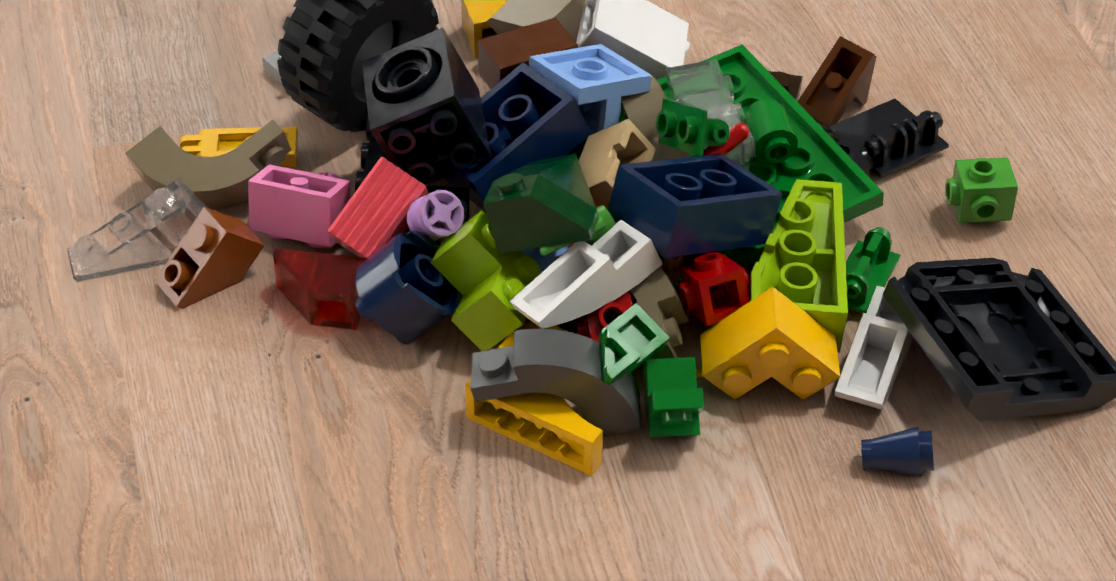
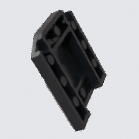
(1003, 338)

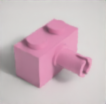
(296, 204)

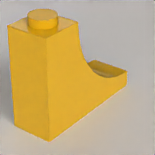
(540, 422)

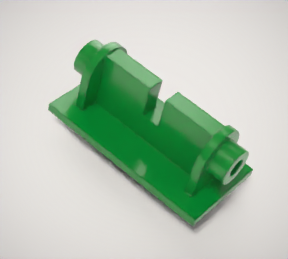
(689, 128)
(869, 267)

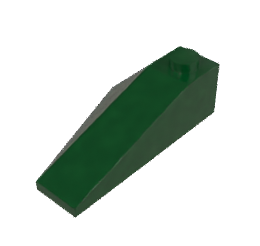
(541, 205)

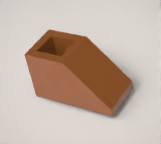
(209, 258)

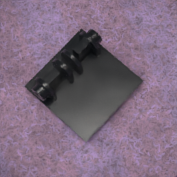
(893, 135)

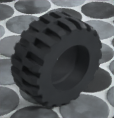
(327, 47)

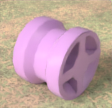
(446, 213)

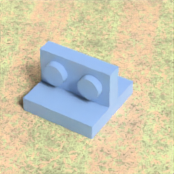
(594, 79)

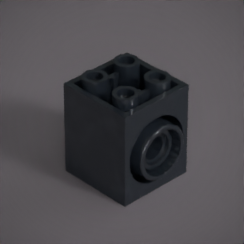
(426, 108)

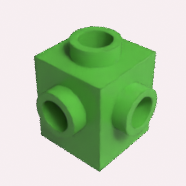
(982, 190)

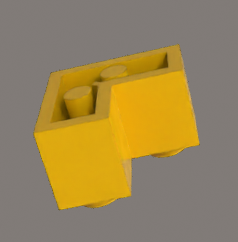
(767, 341)

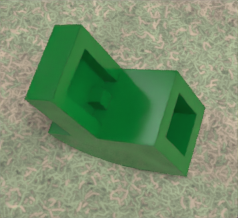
(672, 397)

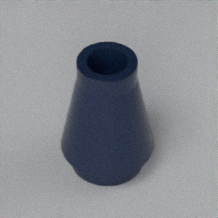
(900, 452)

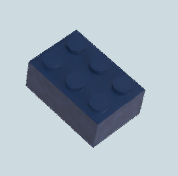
(524, 123)
(694, 204)

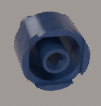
(404, 289)

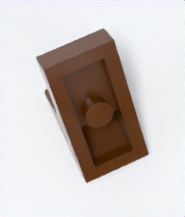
(839, 80)

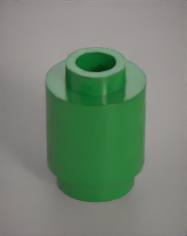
(771, 131)

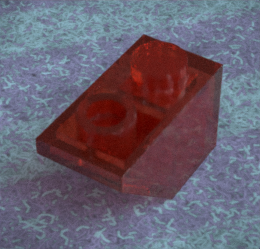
(319, 286)

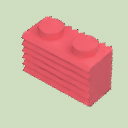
(376, 209)

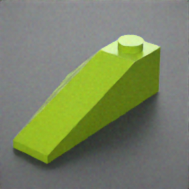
(808, 255)

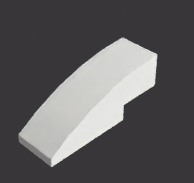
(588, 277)
(875, 355)

